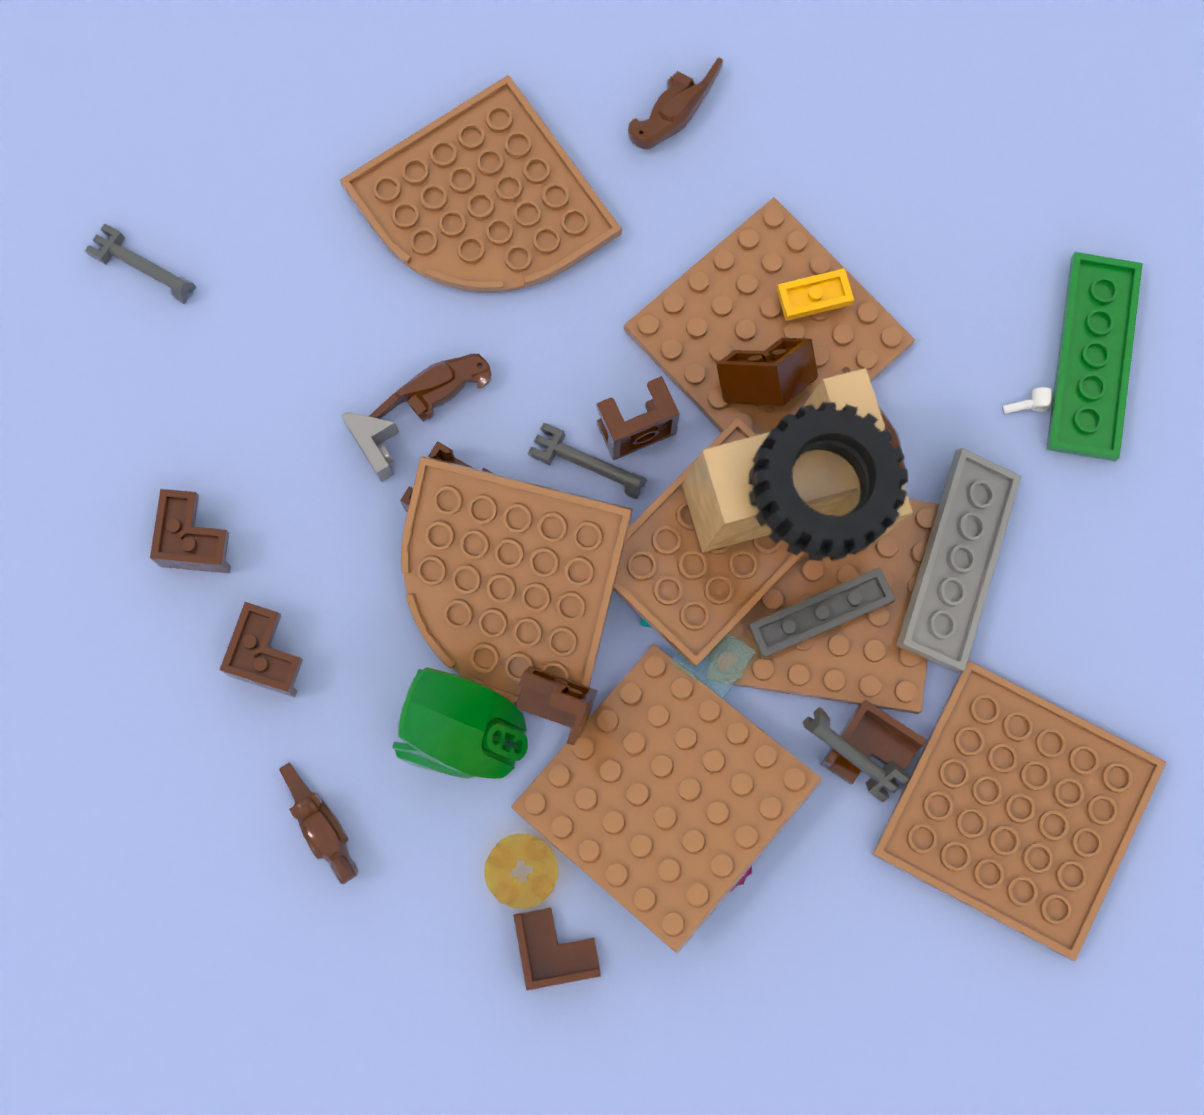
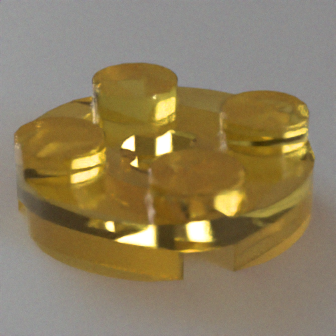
(504, 859)

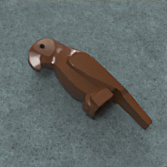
(672, 108)
(438, 385)
(320, 826)

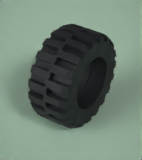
(862, 447)

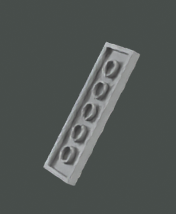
(959, 561)

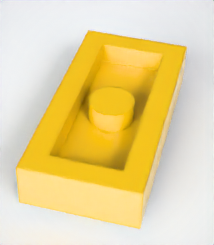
(815, 294)

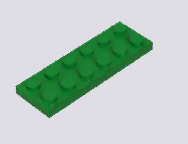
(1094, 357)

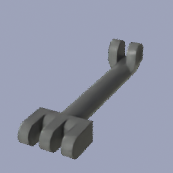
(112, 247)
(554, 446)
(879, 776)

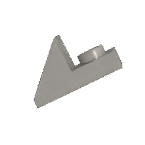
(370, 433)

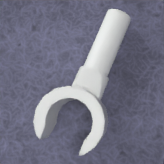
(1040, 402)

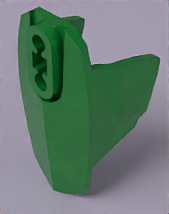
(459, 727)

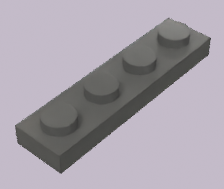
(821, 613)

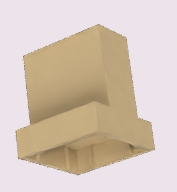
(826, 482)

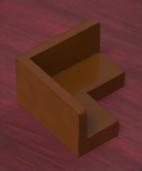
(768, 375)
(182, 544)
(250, 653)
(556, 700)
(876, 736)
(545, 960)

